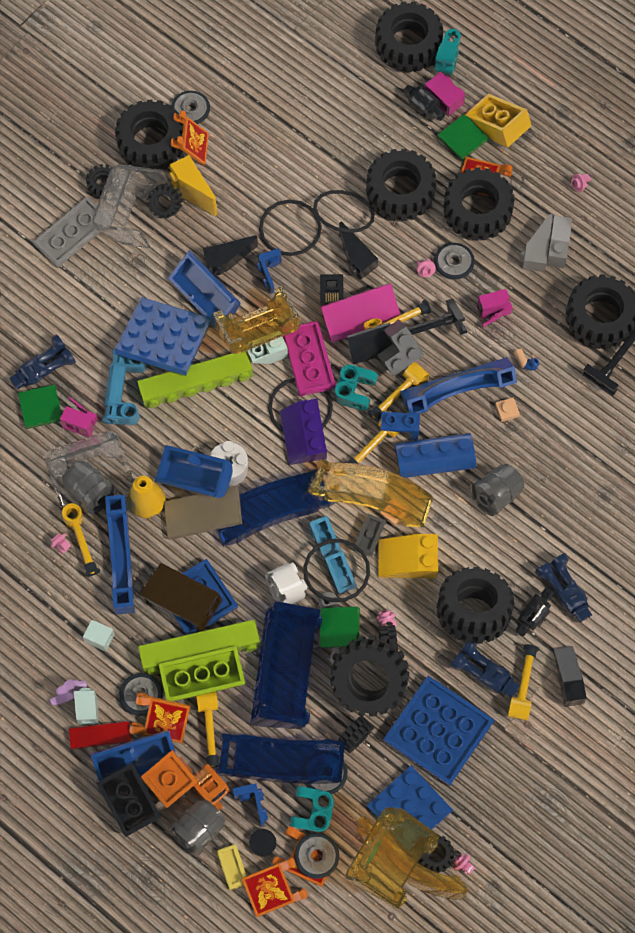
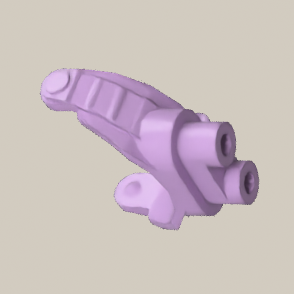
(66, 692)

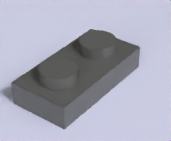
(370, 534)

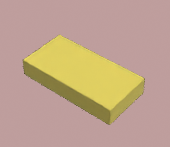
(232, 866)

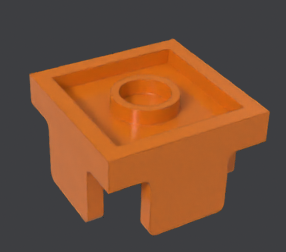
(170, 778)

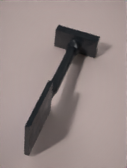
(371, 342)
(602, 378)

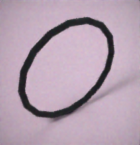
(285, 202)
(342, 229)
(283, 384)
(336, 599)

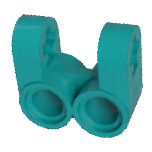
(448, 52)
(360, 375)
(317, 810)

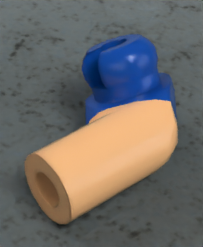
(529, 364)

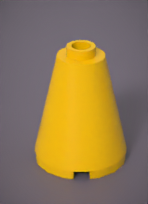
(145, 497)

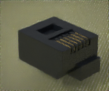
(331, 288)

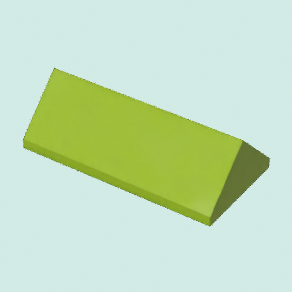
(202, 674)

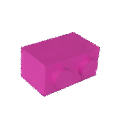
(446, 92)

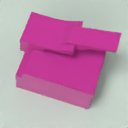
(495, 305)
(78, 421)

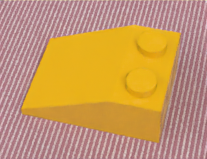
(500, 119)
(192, 185)
(408, 556)

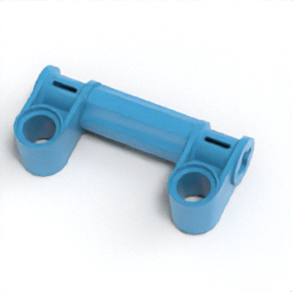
(115, 409)

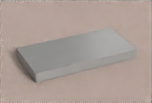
(68, 233)

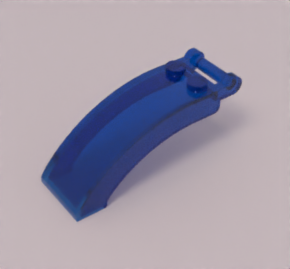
(272, 505)
(283, 759)

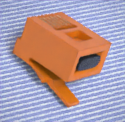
(210, 786)

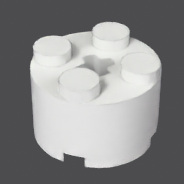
(238, 458)
(286, 584)

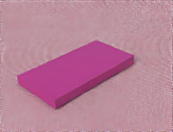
(350, 314)
(309, 360)

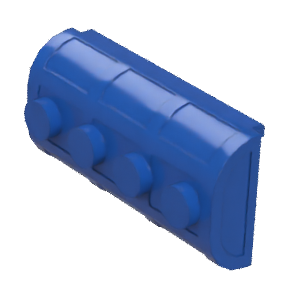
(203, 288)
(435, 455)
(194, 472)
(143, 752)

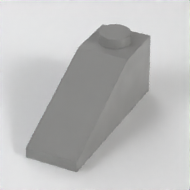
(559, 241)
(537, 248)

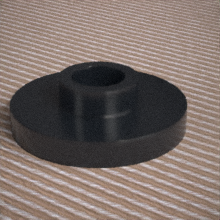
(262, 842)

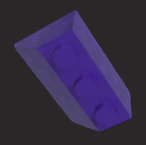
(303, 432)

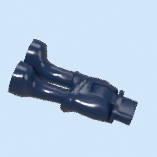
(34, 369)
(571, 596)
(493, 676)

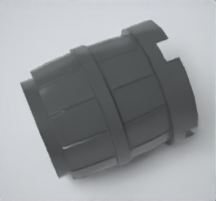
(88, 486)
(497, 489)
(198, 826)

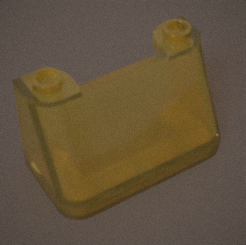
(260, 325)
(391, 855)

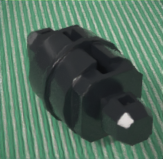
(424, 103)
(529, 608)

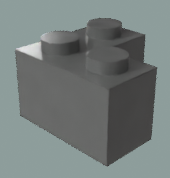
(403, 349)

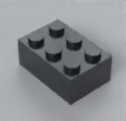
(128, 798)

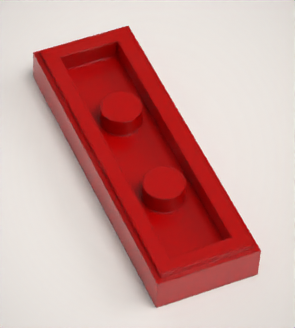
(99, 735)

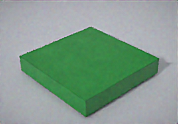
(462, 137)
(40, 406)
(339, 626)

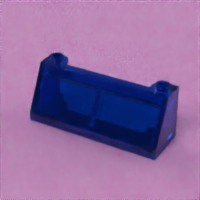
(284, 666)

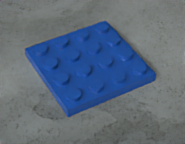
(163, 336)
(438, 730)

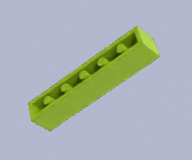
(200, 377)
(242, 635)

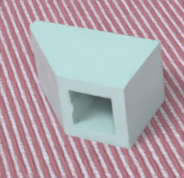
(269, 352)
(86, 706)

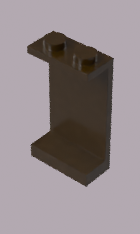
(181, 596)

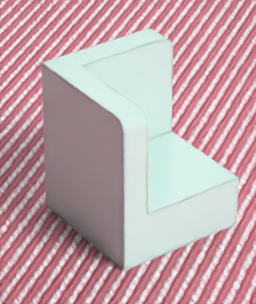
(98, 635)

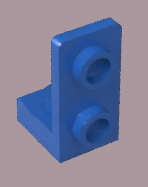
(265, 260)
(401, 423)
(245, 793)

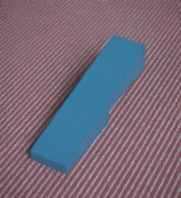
(332, 555)

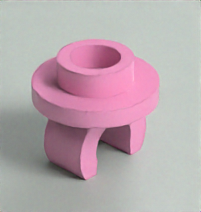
(579, 181)
(425, 268)
(62, 544)
(385, 616)
(461, 862)

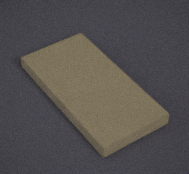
(202, 513)

